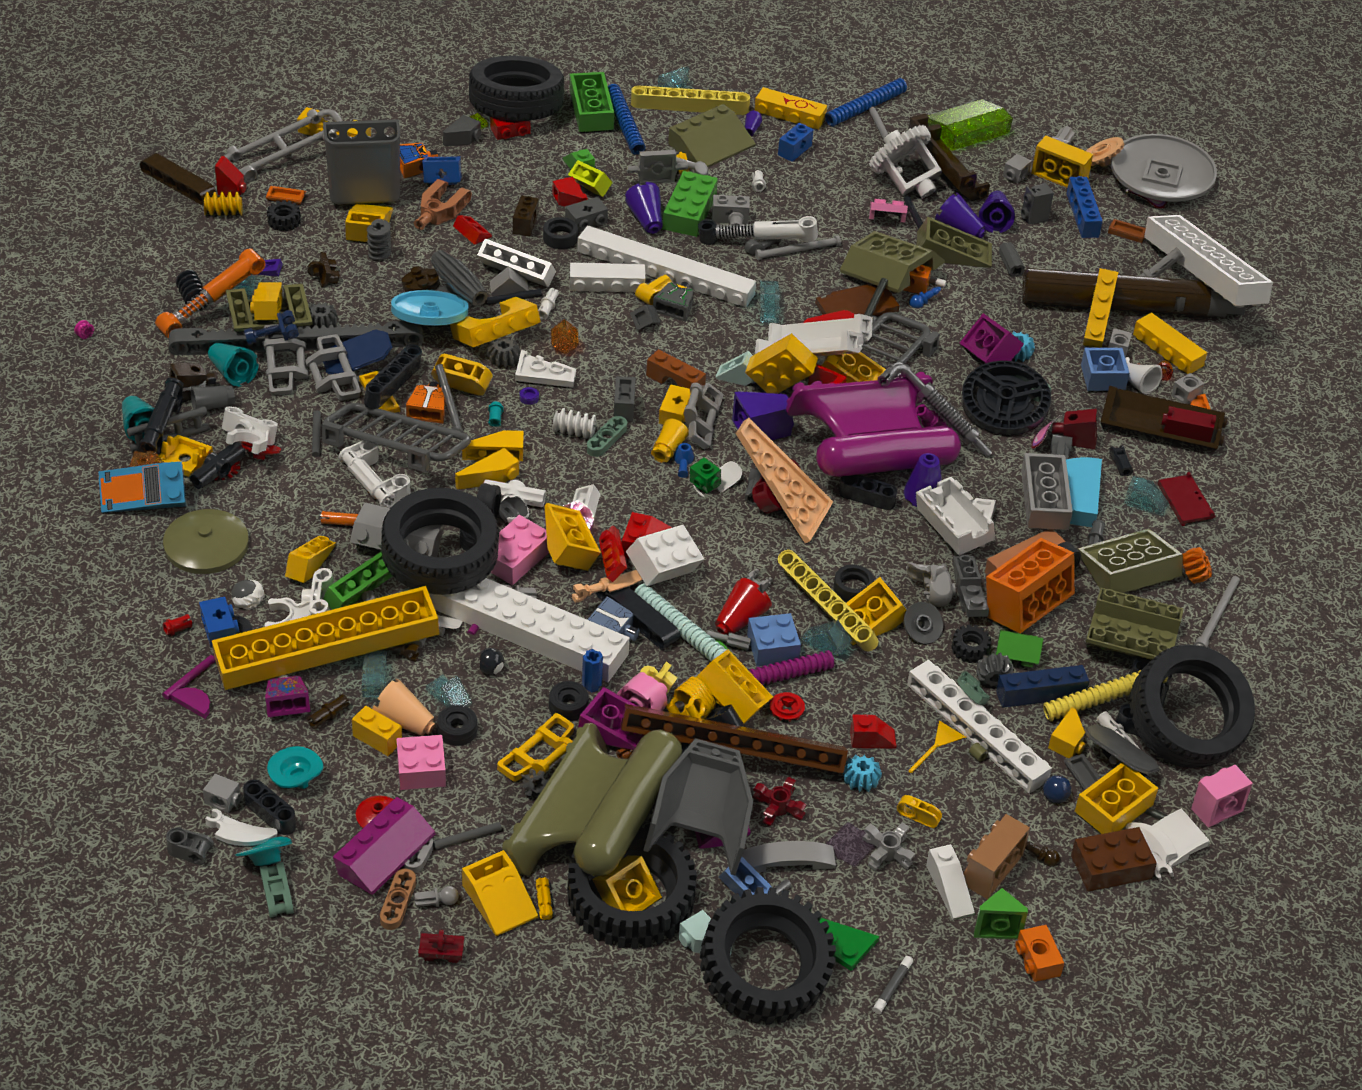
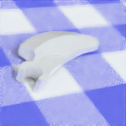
(237, 832)
(1159, 845)

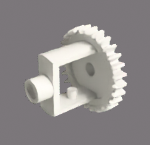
(899, 147)

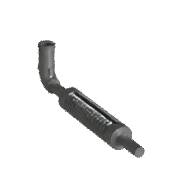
(938, 403)

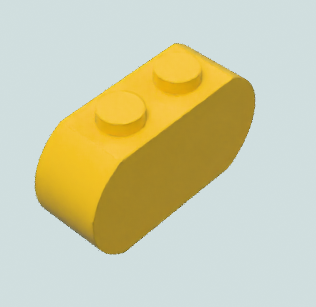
(464, 374)

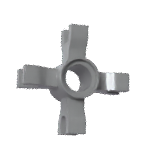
(888, 846)

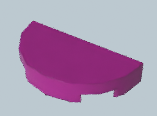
(193, 700)

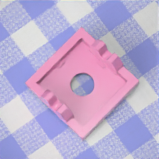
(881, 205)

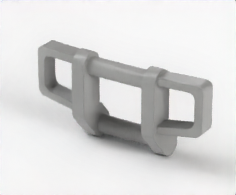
(287, 371)
(334, 380)
(712, 408)

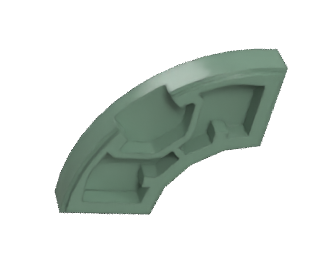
(972, 688)

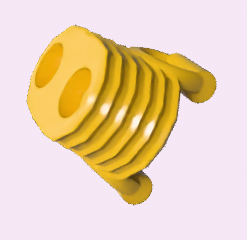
(696, 698)

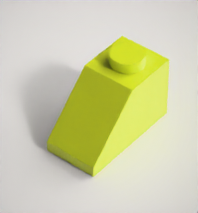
(590, 178)

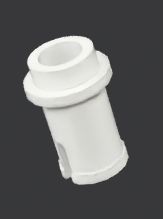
(758, 183)

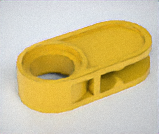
(920, 812)

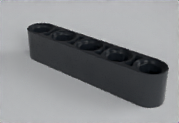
(392, 376)
(646, 618)

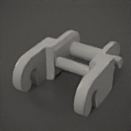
(763, 584)

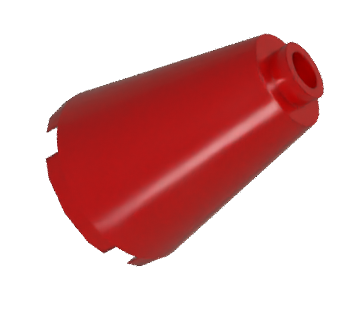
(743, 603)

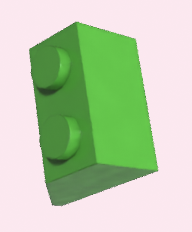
(1020, 647)

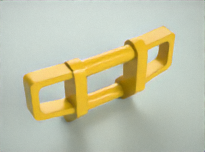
(542, 733)

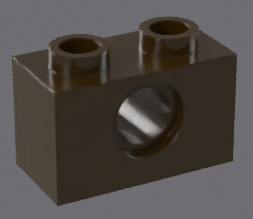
(525, 215)

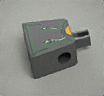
(674, 300)

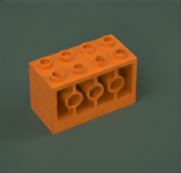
(1030, 585)

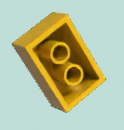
(1060, 161)
(781, 365)
(1116, 799)

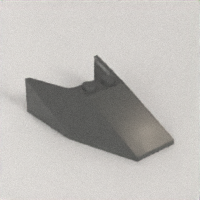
(707, 795)

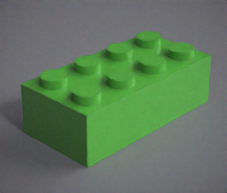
(591, 101)
(689, 203)

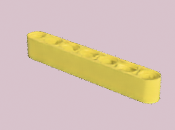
(688, 99)
(833, 605)

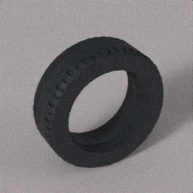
(516, 88)
(440, 507)
(1221, 677)

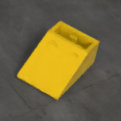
(361, 217)
(498, 893)

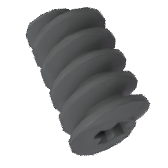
(379, 239)

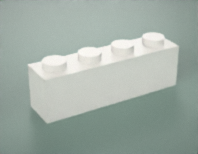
(524, 264)
(606, 277)

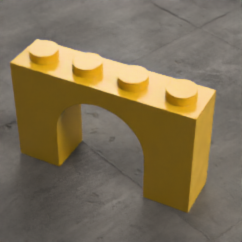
(515, 316)

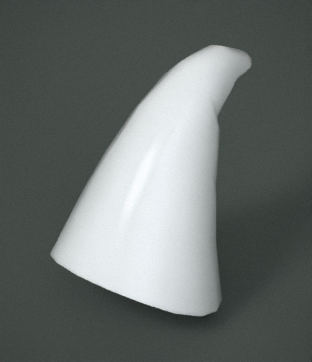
(1144, 377)

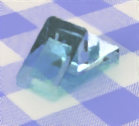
(449, 691)

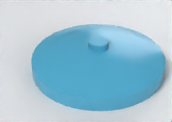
(429, 307)

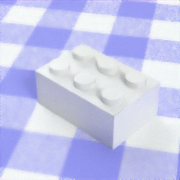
(664, 555)

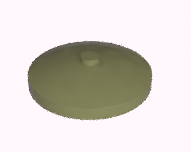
(205, 541)

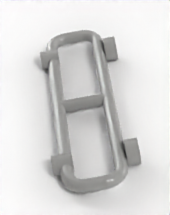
(312, 117)

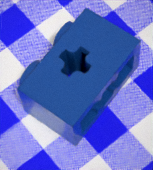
(795, 142)
(450, 166)
(218, 619)

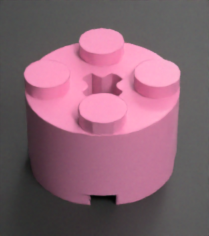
(645, 692)

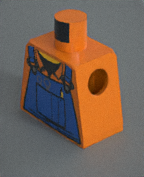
(412, 158)

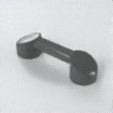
(753, 245)

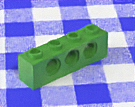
(354, 584)

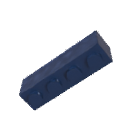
(1040, 685)

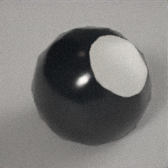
(491, 661)

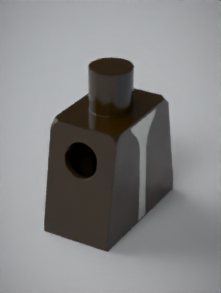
(191, 375)

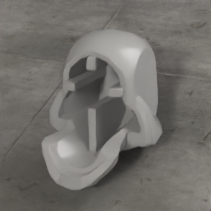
(936, 582)

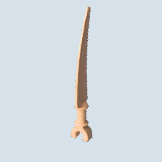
(624, 580)

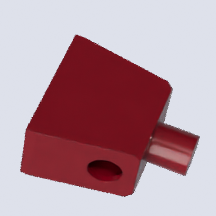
(1080, 426)

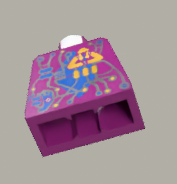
(286, 696)

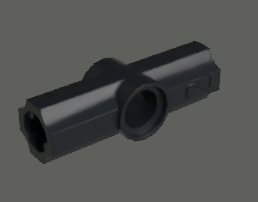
(217, 465)

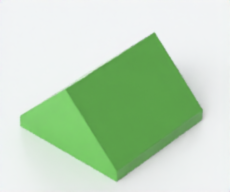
(1000, 917)

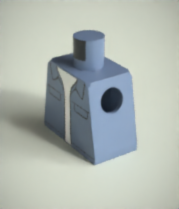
(615, 617)

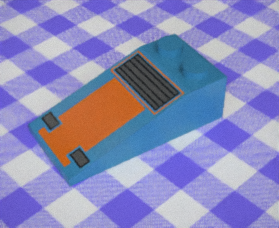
(142, 487)

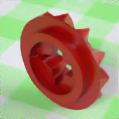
(787, 699)

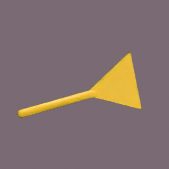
(944, 736)

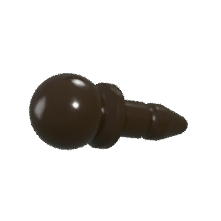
(1048, 857)

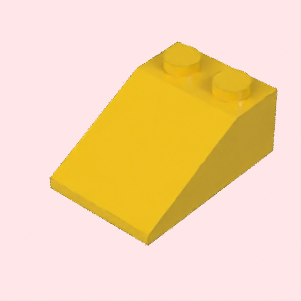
(854, 366)
(569, 538)
(878, 608)

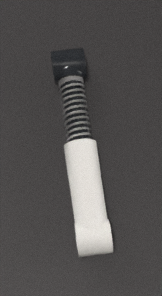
(761, 230)

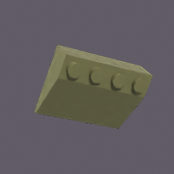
(711, 136)
(1132, 561)

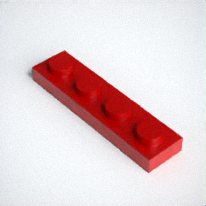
(612, 553)

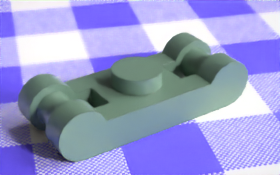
(276, 889)

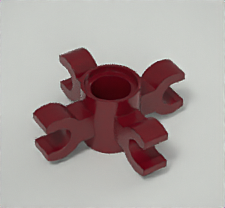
(779, 801)

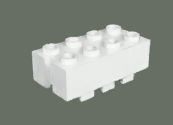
(955, 515)

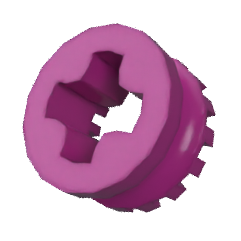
(83, 329)

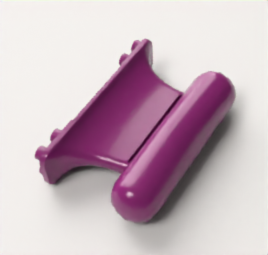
(872, 426)

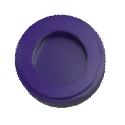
(529, 395)

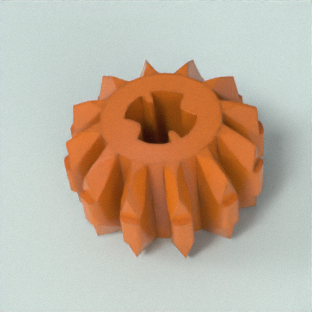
(1197, 565)

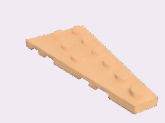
(793, 489)

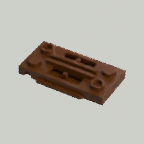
(857, 300)

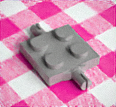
(657, 166)

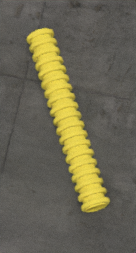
(1090, 697)

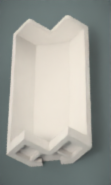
(824, 337)

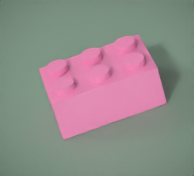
(519, 549)

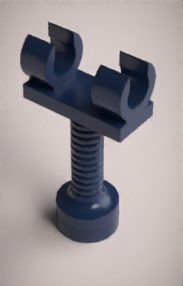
(285, 318)

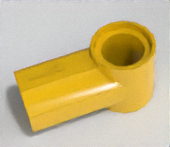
(647, 291)

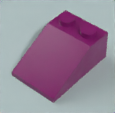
(991, 341)
(606, 713)

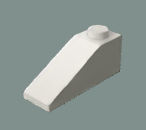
(950, 881)

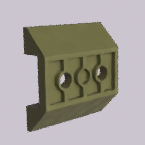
(888, 258)
(1133, 625)

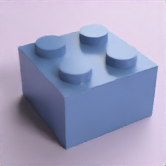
(1104, 368)
(773, 639)

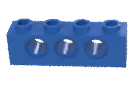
(1084, 207)

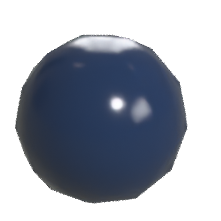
(1057, 789)

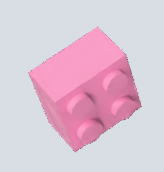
(421, 762)
(1221, 795)

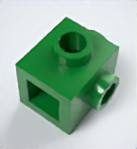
(705, 475)

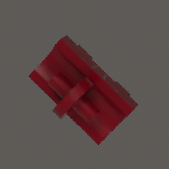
(441, 946)

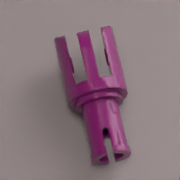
(929, 417)

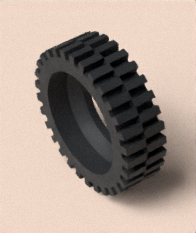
(664, 861)
(779, 915)

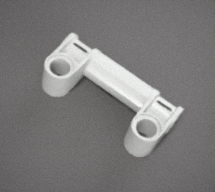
(358, 463)

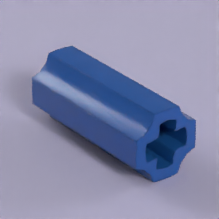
(592, 670)

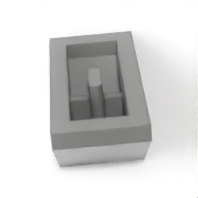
(508, 282)

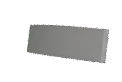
(790, 854)

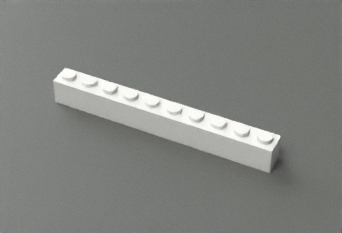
(658, 262)

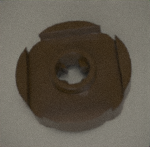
(421, 279)

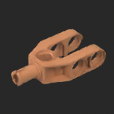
(435, 211)

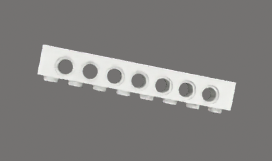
(979, 726)

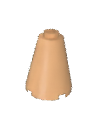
(405, 709)

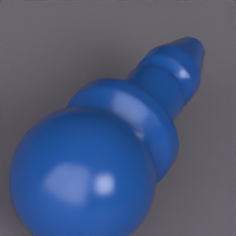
(918, 301)

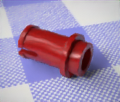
(177, 624)

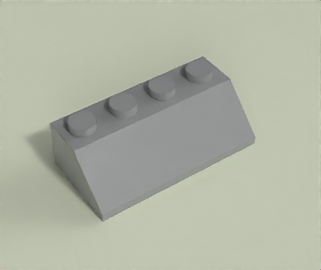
(368, 531)

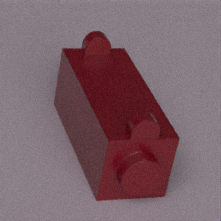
(1189, 424)

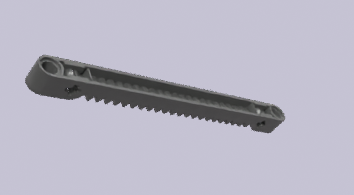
(185, 340)

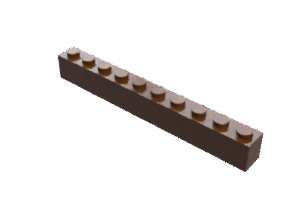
(744, 739)

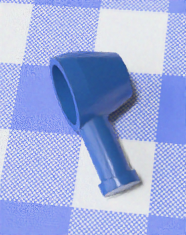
(683, 456)

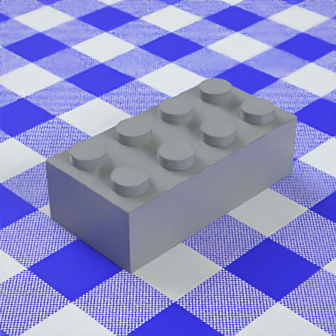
(1046, 491)

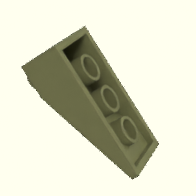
(954, 245)

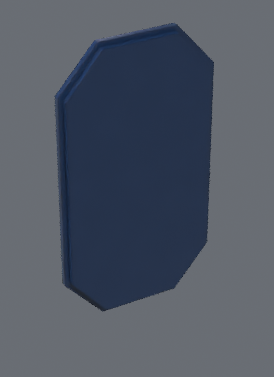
(362, 351)

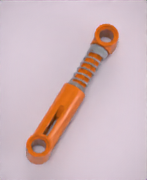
(248, 264)

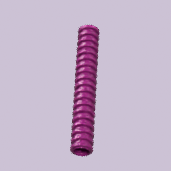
(792, 668)

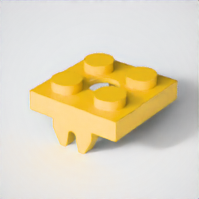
(183, 446)

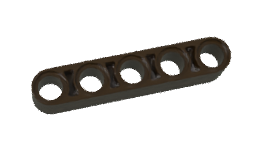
(177, 177)

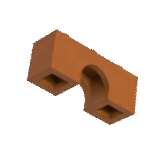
(662, 366)

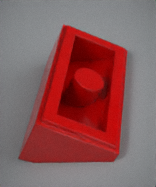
(471, 229)

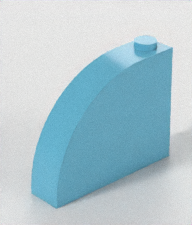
(1084, 487)

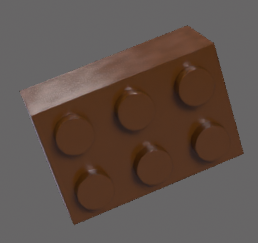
(1113, 859)

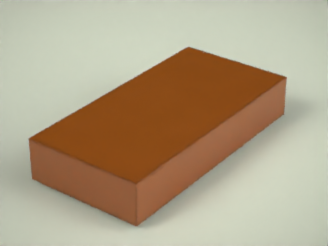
(1127, 230)

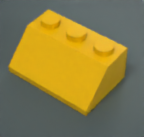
(734, 685)

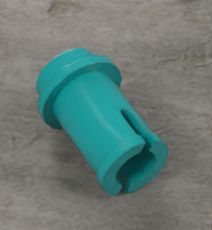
(495, 410)

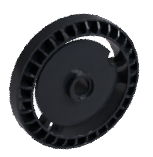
(1006, 397)

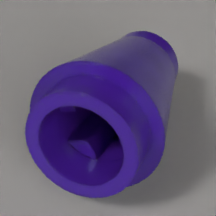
(752, 121)

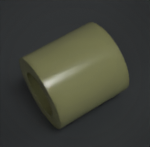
(978, 752)

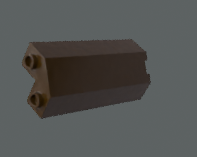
(949, 164)
(1145, 414)

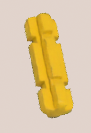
(544, 898)

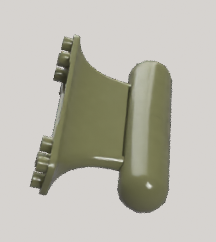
(594, 802)

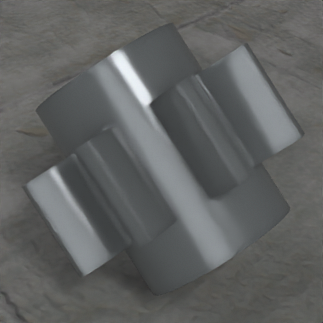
(529, 786)

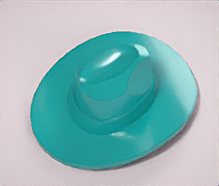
(294, 767)
(267, 852)

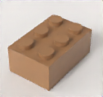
(996, 856)

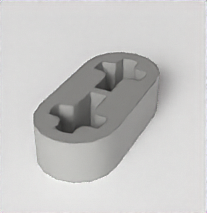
(422, 857)

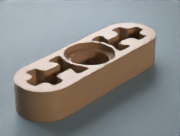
(396, 890)

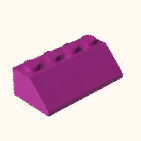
(383, 846)

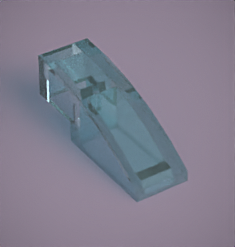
(769, 301)
(374, 673)

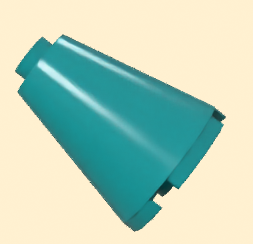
(234, 362)
(135, 413)

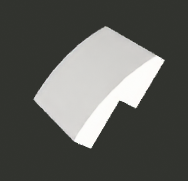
(1183, 834)

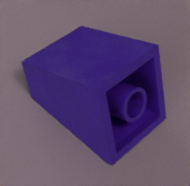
(765, 410)

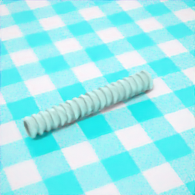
(688, 630)

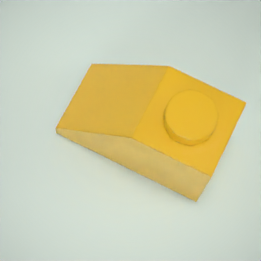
(1068, 736)

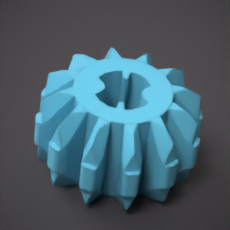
(1027, 349)
(862, 772)

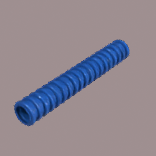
(865, 102)
(626, 120)

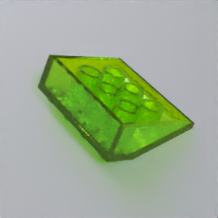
(971, 123)

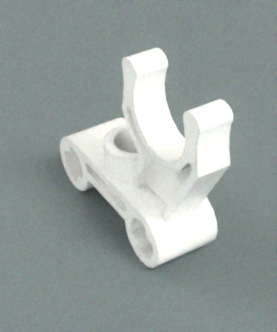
(256, 431)
(312, 598)

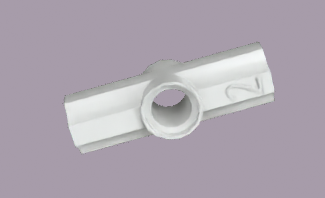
(531, 496)

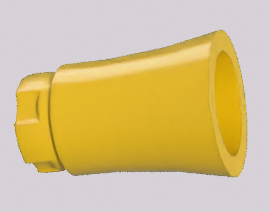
(670, 437)

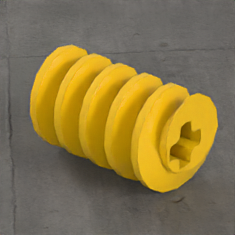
(223, 203)

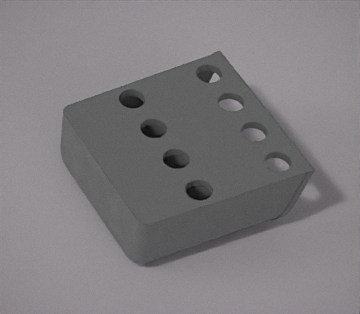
(363, 166)

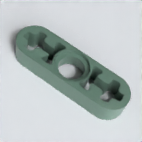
(608, 429)

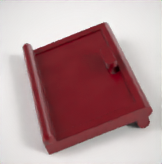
(1186, 499)

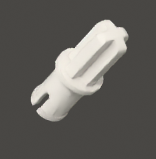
(547, 303)

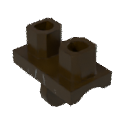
(324, 270)

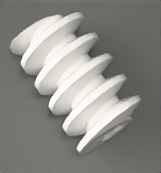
(574, 423)

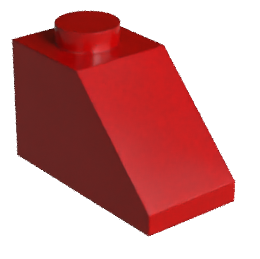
(229, 178)
(871, 732)

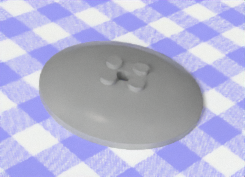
(1164, 168)

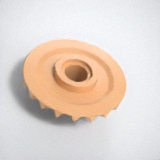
(1105, 150)

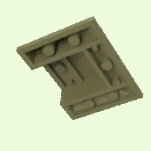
(293, 300)

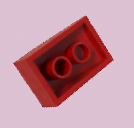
(639, 526)

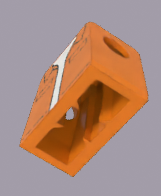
(427, 403)

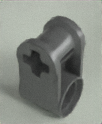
(188, 845)

